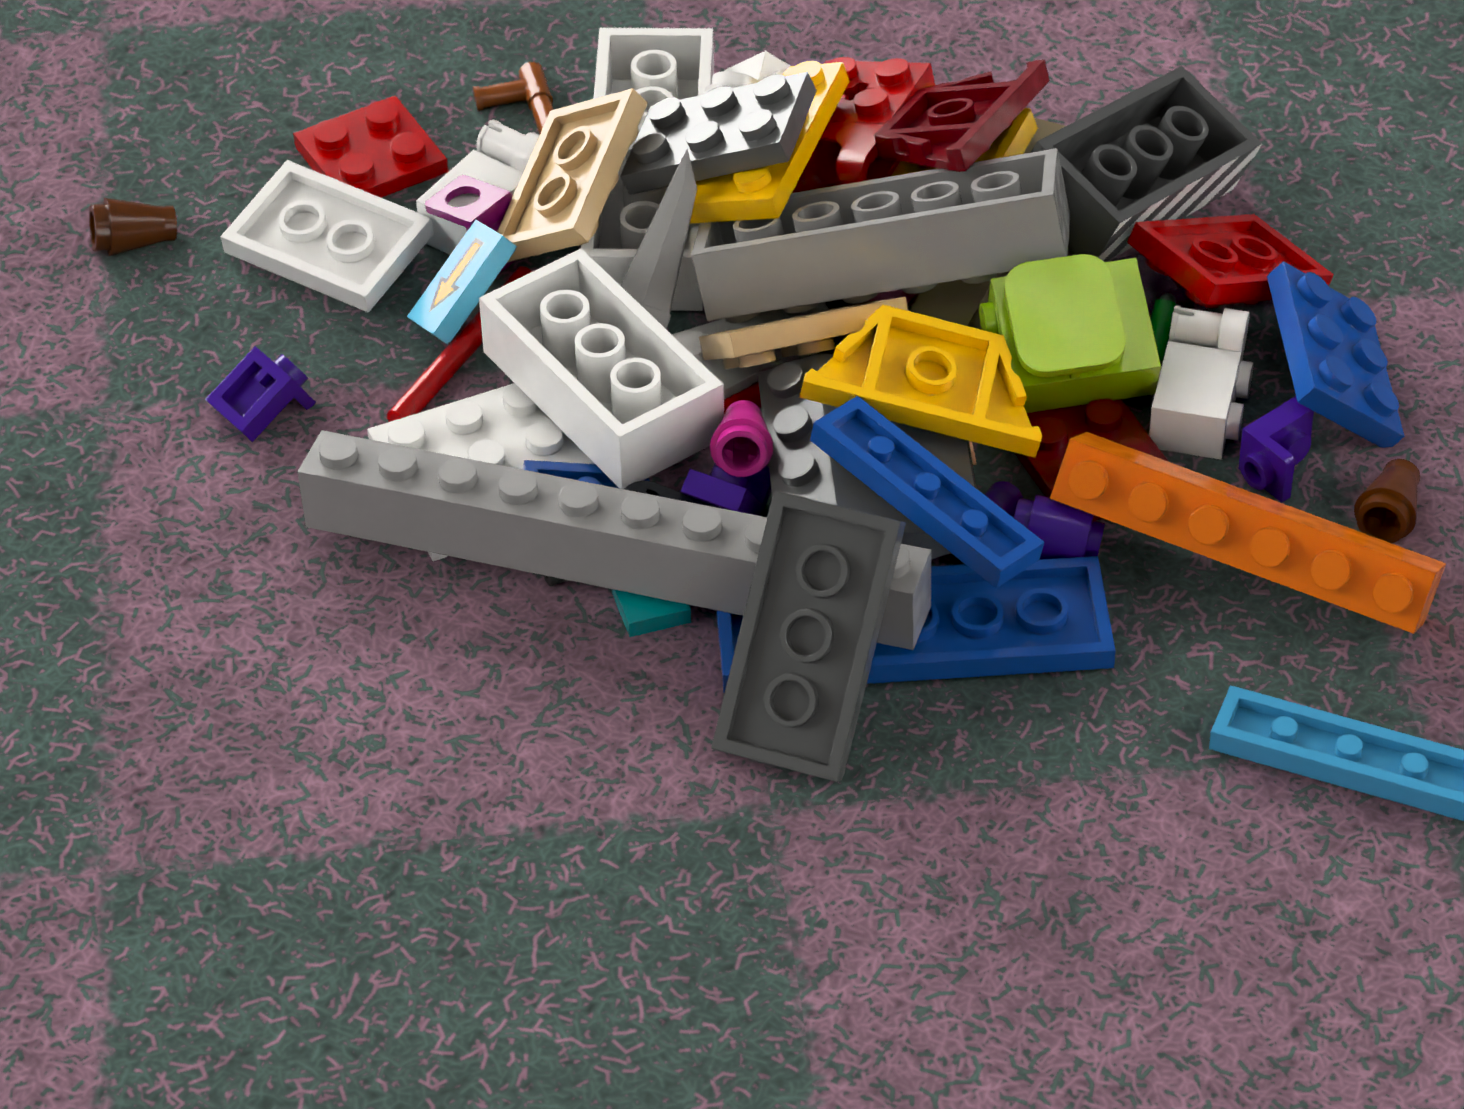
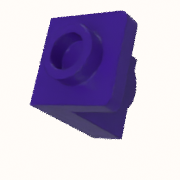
(259, 392)
(1275, 446)
(728, 491)

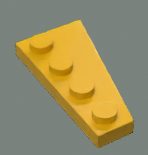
(766, 190)

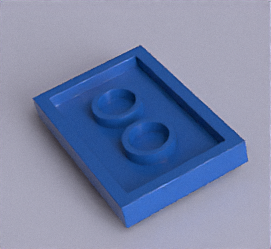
(1335, 355)

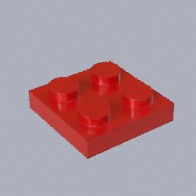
(373, 149)

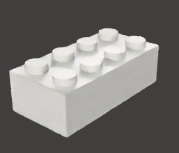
(602, 368)

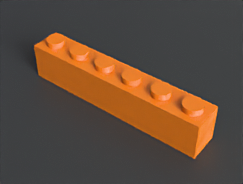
(1248, 531)

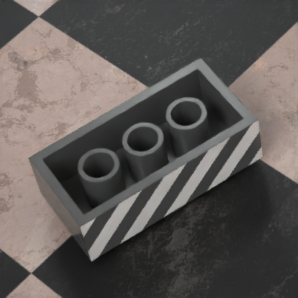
(1147, 160)

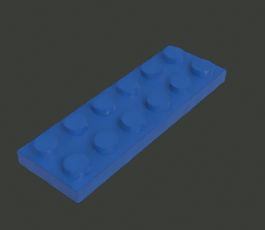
(1034, 623)

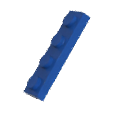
(927, 491)

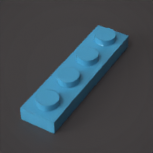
(1341, 751)

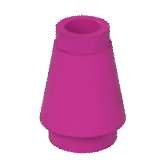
(742, 440)

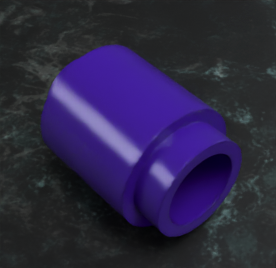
(1063, 529)

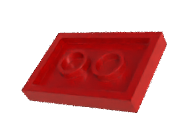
(1220, 256)

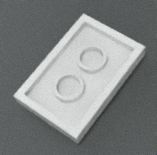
(327, 235)

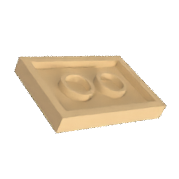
(571, 174)
(794, 335)

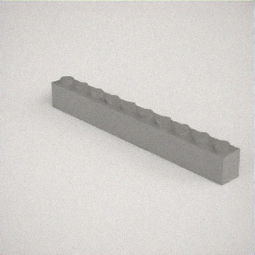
(561, 527)

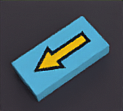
(462, 281)

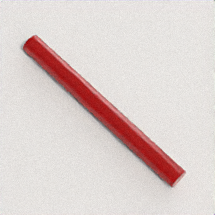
(445, 365)

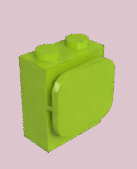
(1075, 330)

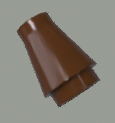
(128, 225)
(1390, 502)

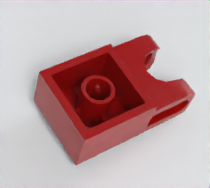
(871, 98)

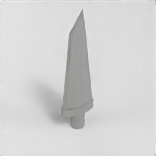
(659, 257)

